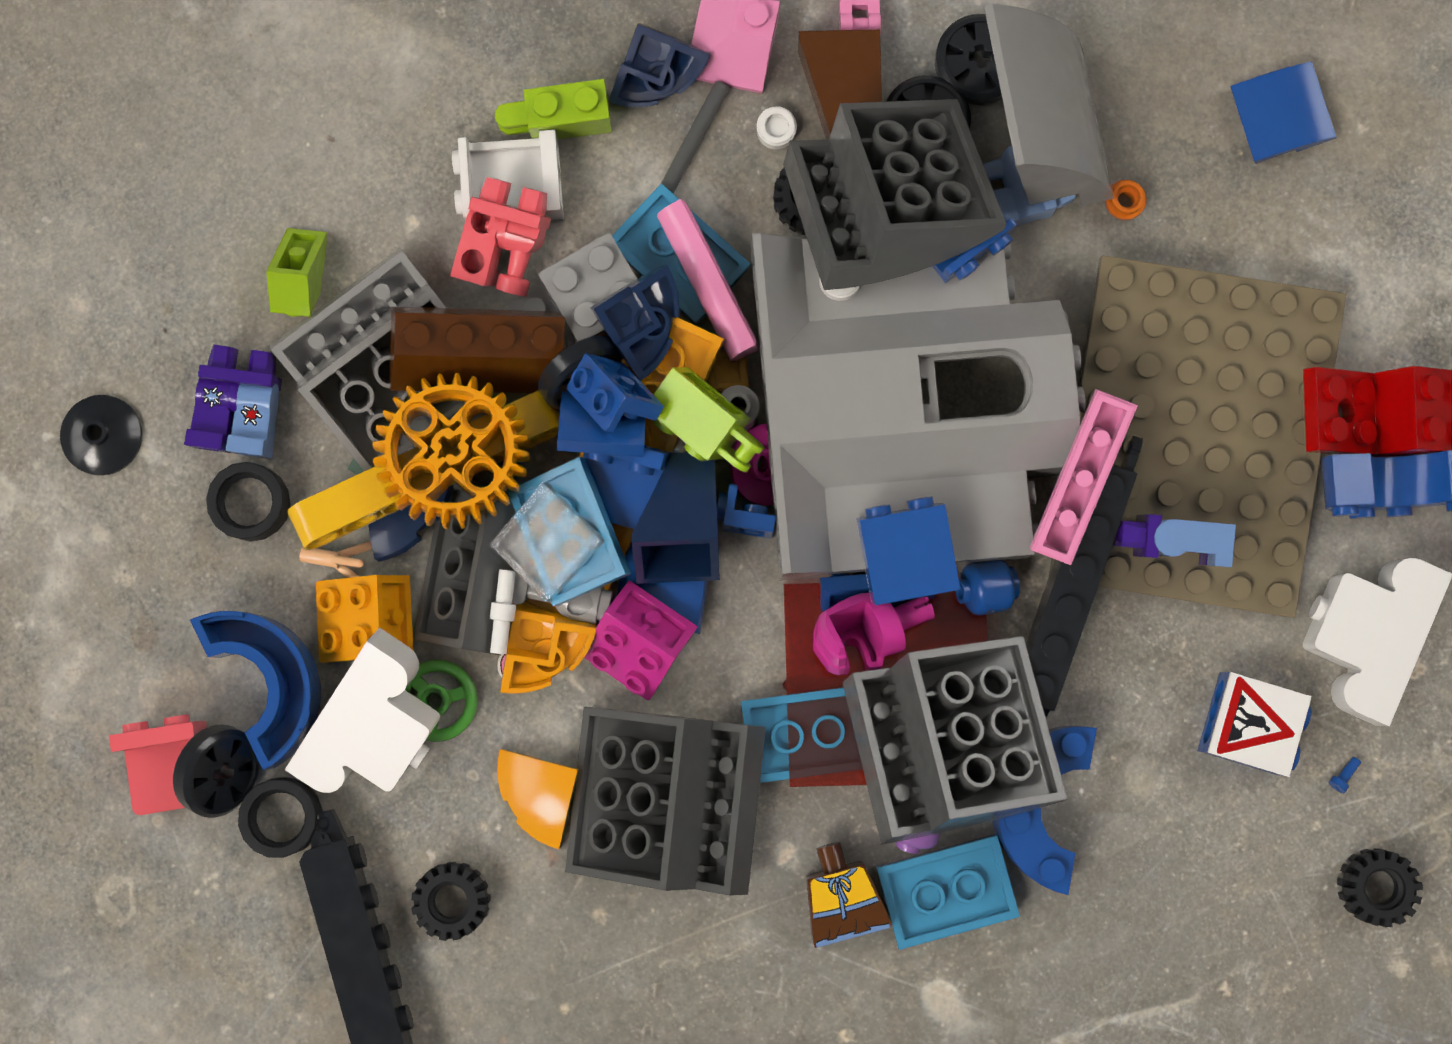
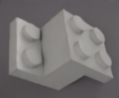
(578, 284)

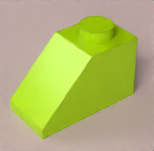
(297, 272)

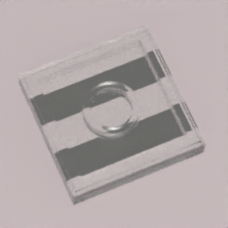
(547, 542)

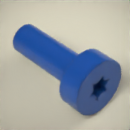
(1340, 783)

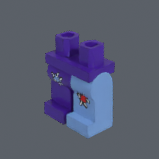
(236, 407)
(1158, 537)

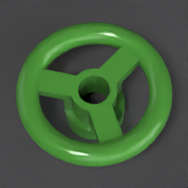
(466, 691)

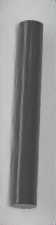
(695, 136)

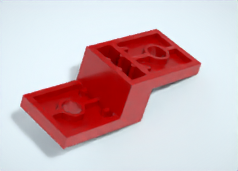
(1382, 411)

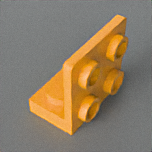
(355, 609)

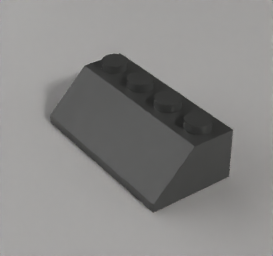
(462, 579)

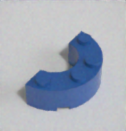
(1361, 483)
(288, 673)
(1025, 835)

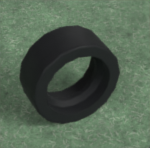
(216, 501)
(248, 817)

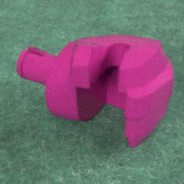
(869, 628)

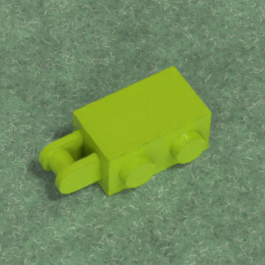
(567, 108)
(704, 419)

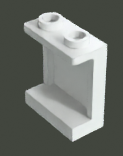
(522, 162)

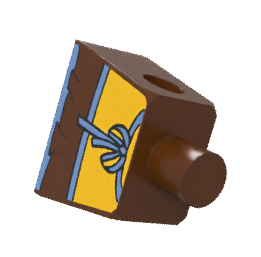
(842, 899)

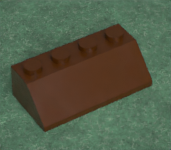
(489, 344)

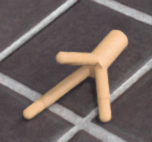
(337, 560)

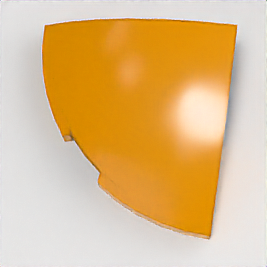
(542, 647)
(537, 794)

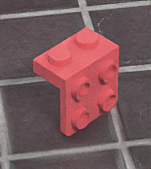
(152, 760)

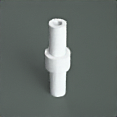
(502, 611)

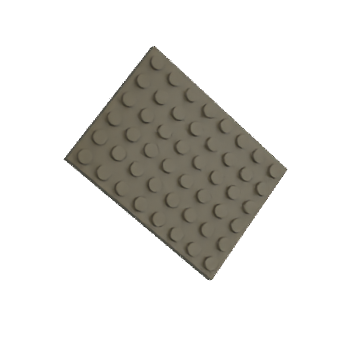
(1218, 418)

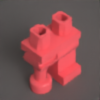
(498, 226)

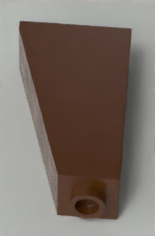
(841, 69)

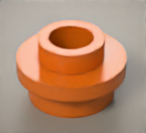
(1134, 192)

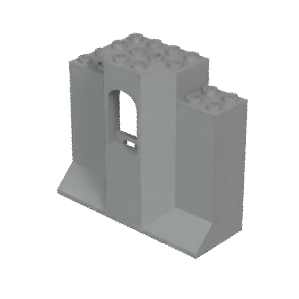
(853, 418)

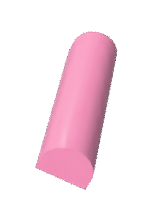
(708, 280)
(1083, 476)

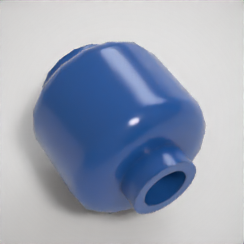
(988, 587)

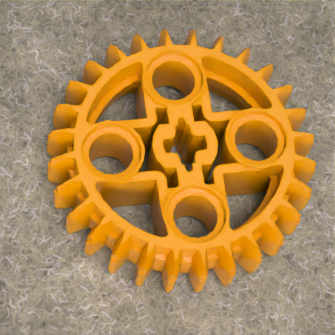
(454, 434)

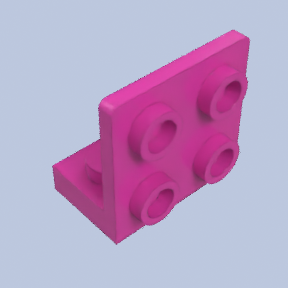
(639, 640)

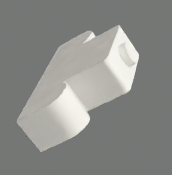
(1376, 633)
(368, 722)

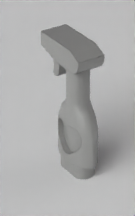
(584, 608)

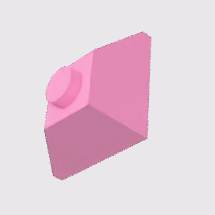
(739, 41)

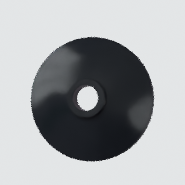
(119, 437)

